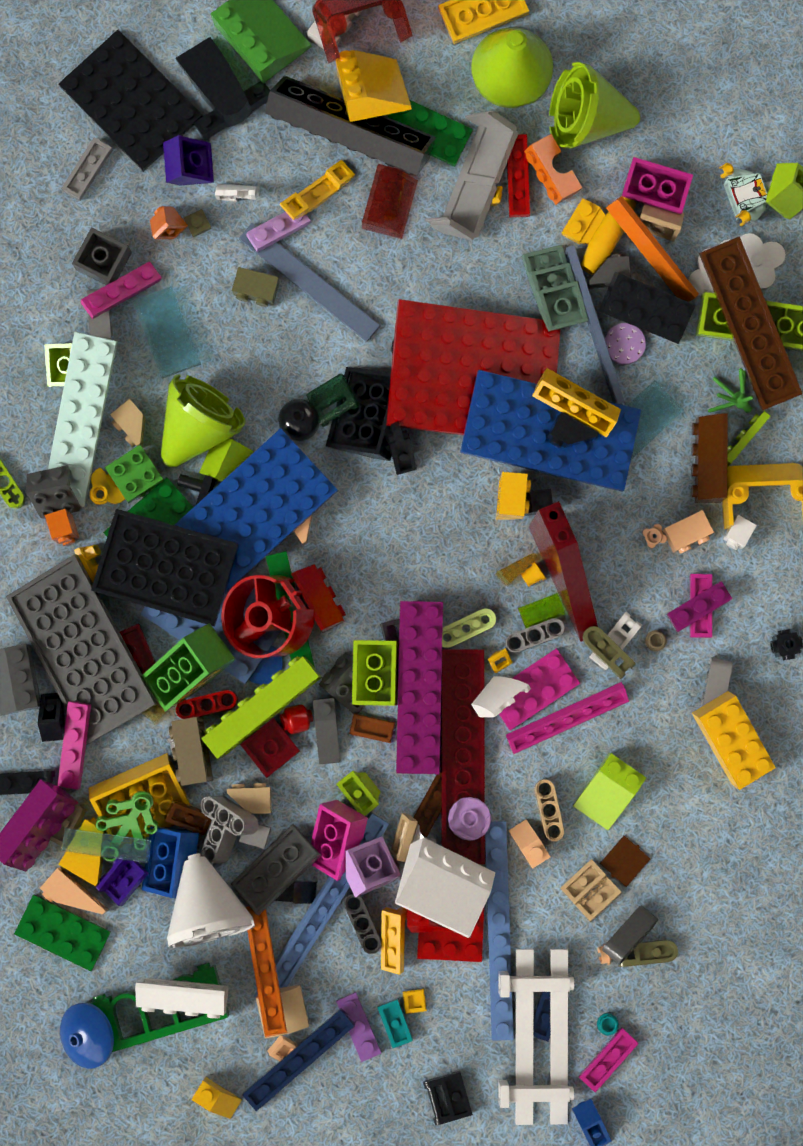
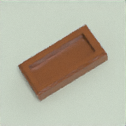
(372, 728)

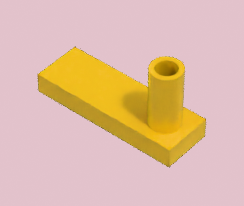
(393, 939)

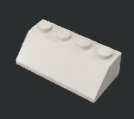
(181, 996)

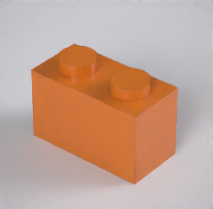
(62, 527)

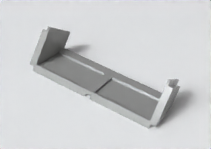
(478, 176)

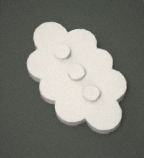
(763, 259)

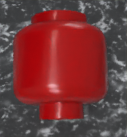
(296, 719)

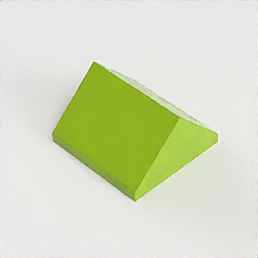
(224, 459)

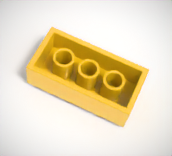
(733, 740)

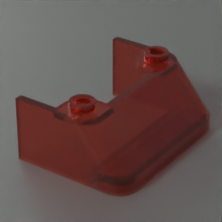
(332, 22)

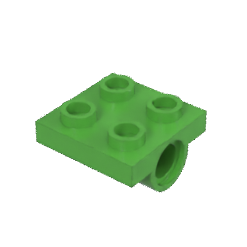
(134, 474)

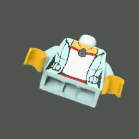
(745, 193)

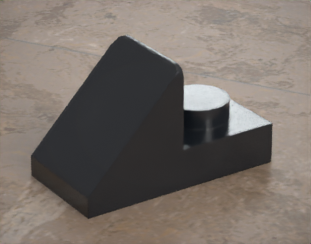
(299, 892)

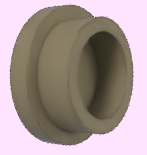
(655, 640)

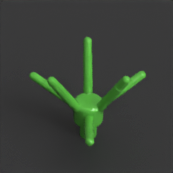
(739, 398)

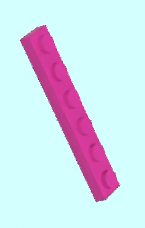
(567, 718)

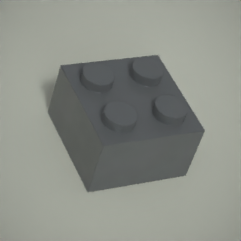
(101, 257)

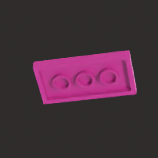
(548, 681)

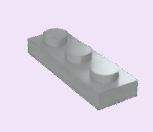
(87, 169)

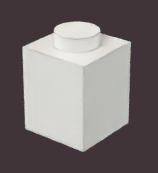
(739, 533)

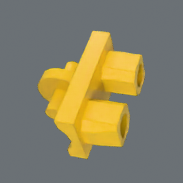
(87, 556)

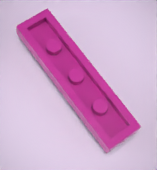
(120, 290)
(74, 745)

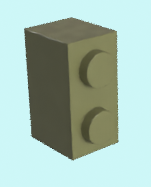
(255, 286)

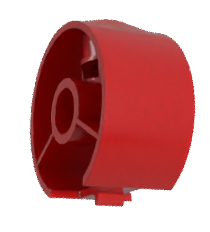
(265, 616)

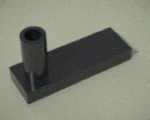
(203, 486)

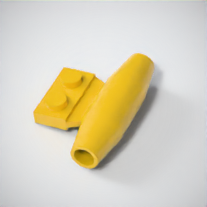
(599, 231)

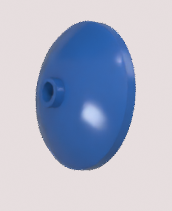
(86, 1035)

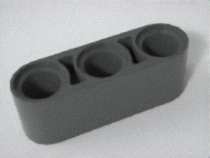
(363, 934)
(630, 934)

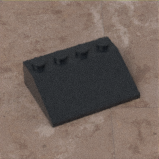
(364, 428)

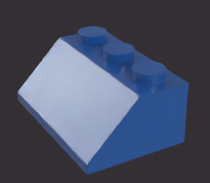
(166, 859)

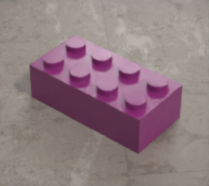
(34, 825)

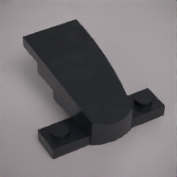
(219, 88)

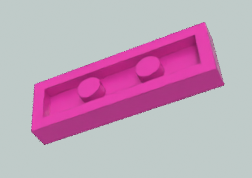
(703, 627)
(608, 1059)

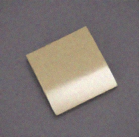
(583, 883)
(294, 1009)

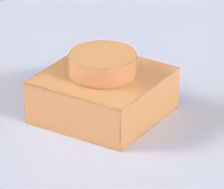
(281, 1047)

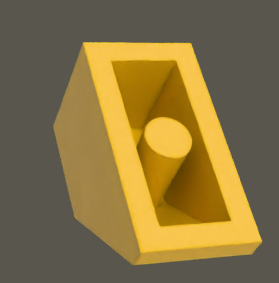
(216, 1098)

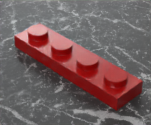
(518, 179)

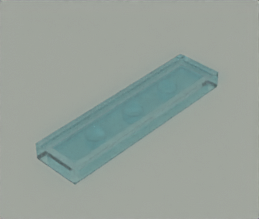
(106, 845)

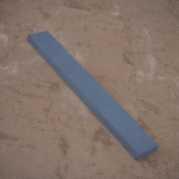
(315, 288)
(595, 329)

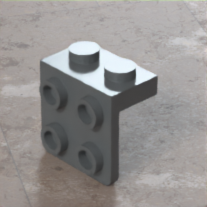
(51, 491)
(339, 682)

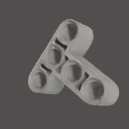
(227, 823)

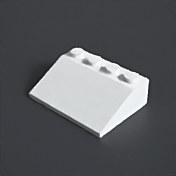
(444, 886)

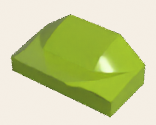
(360, 791)

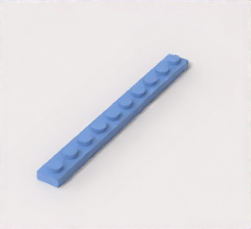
(319, 913)
(499, 930)

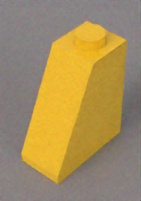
(83, 865)

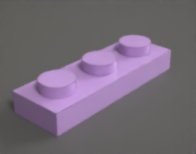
(275, 230)

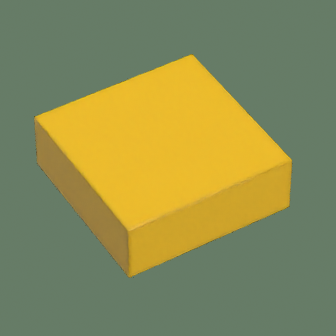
(414, 1001)

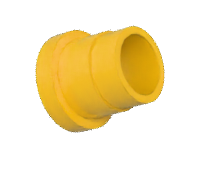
(533, 574)

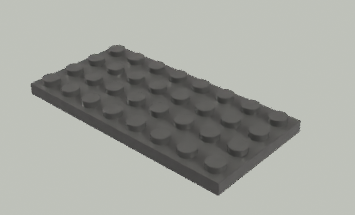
(81, 646)

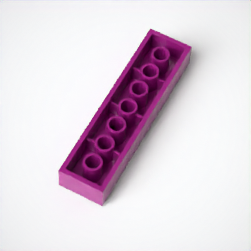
(419, 687)

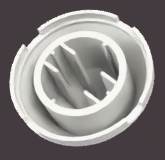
(205, 907)

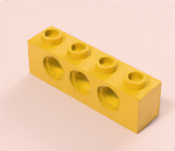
(576, 402)

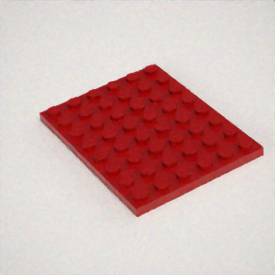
(442, 350)

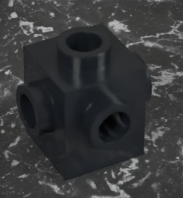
(778, 644)

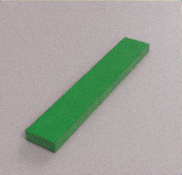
(279, 565)

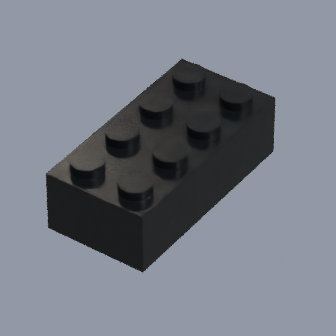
(647, 308)

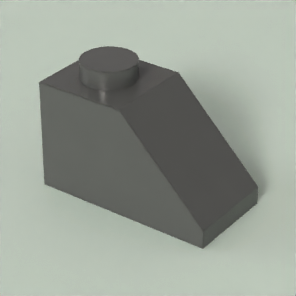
(604, 275)

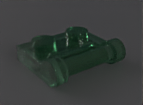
(330, 393)

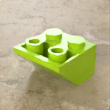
(786, 189)

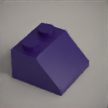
(188, 161)

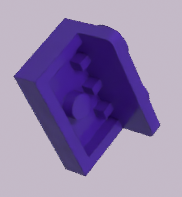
(122, 880)

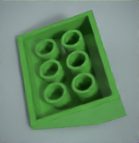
(260, 35)

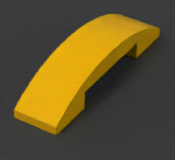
(318, 192)

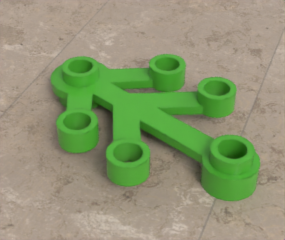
(129, 820)

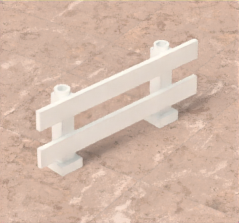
(525, 985)

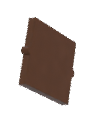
(625, 861)

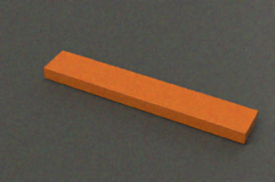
(652, 249)
(266, 976)

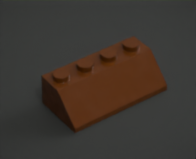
(710, 458)

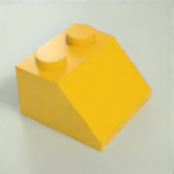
(512, 496)

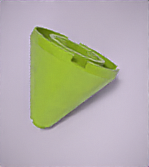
(512, 67)
(588, 108)
(196, 420)

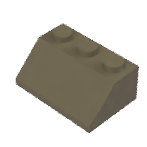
(190, 751)

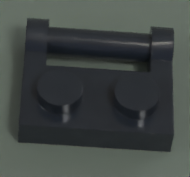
(455, 1097)

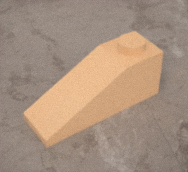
(68, 891)

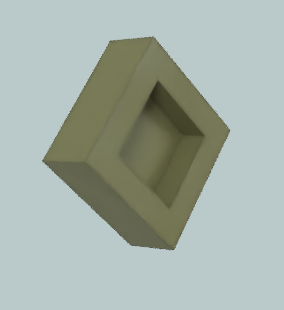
(197, 223)

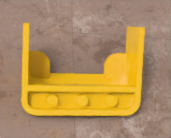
(745, 476)

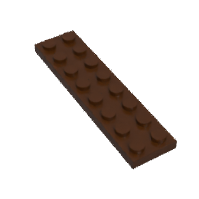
(750, 323)

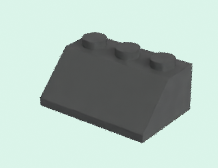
(18, 680)

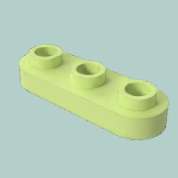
(476, 627)

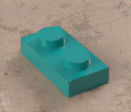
(395, 1023)

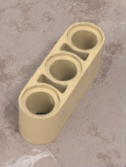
(555, 819)

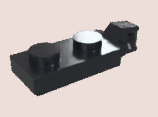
(401, 450)

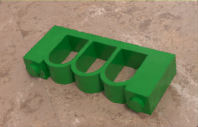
(205, 974)

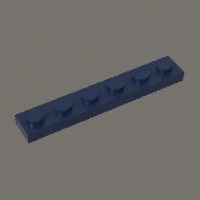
(298, 1059)

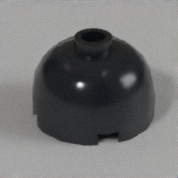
(299, 419)

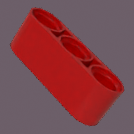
(196, 704)

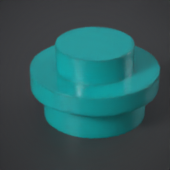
(607, 1024)

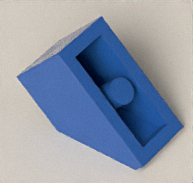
(591, 1123)

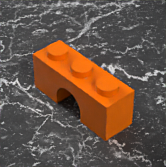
(558, 185)

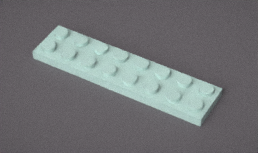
(82, 409)

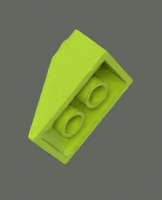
(609, 791)

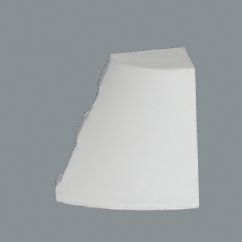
(232, 192)
(498, 695)

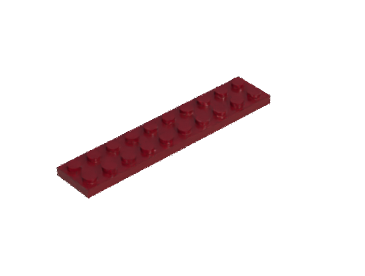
(461, 743)

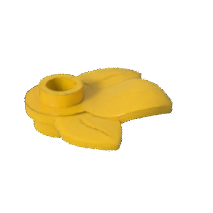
(104, 483)

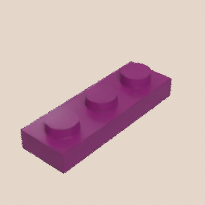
(699, 606)

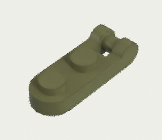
(607, 650)
(651, 953)

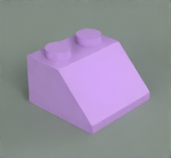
(370, 867)

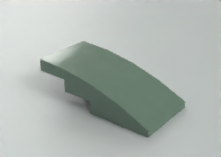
(554, 288)

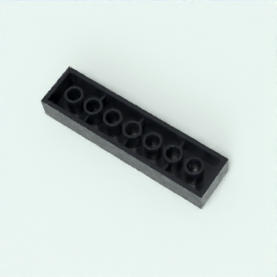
(328, 117)

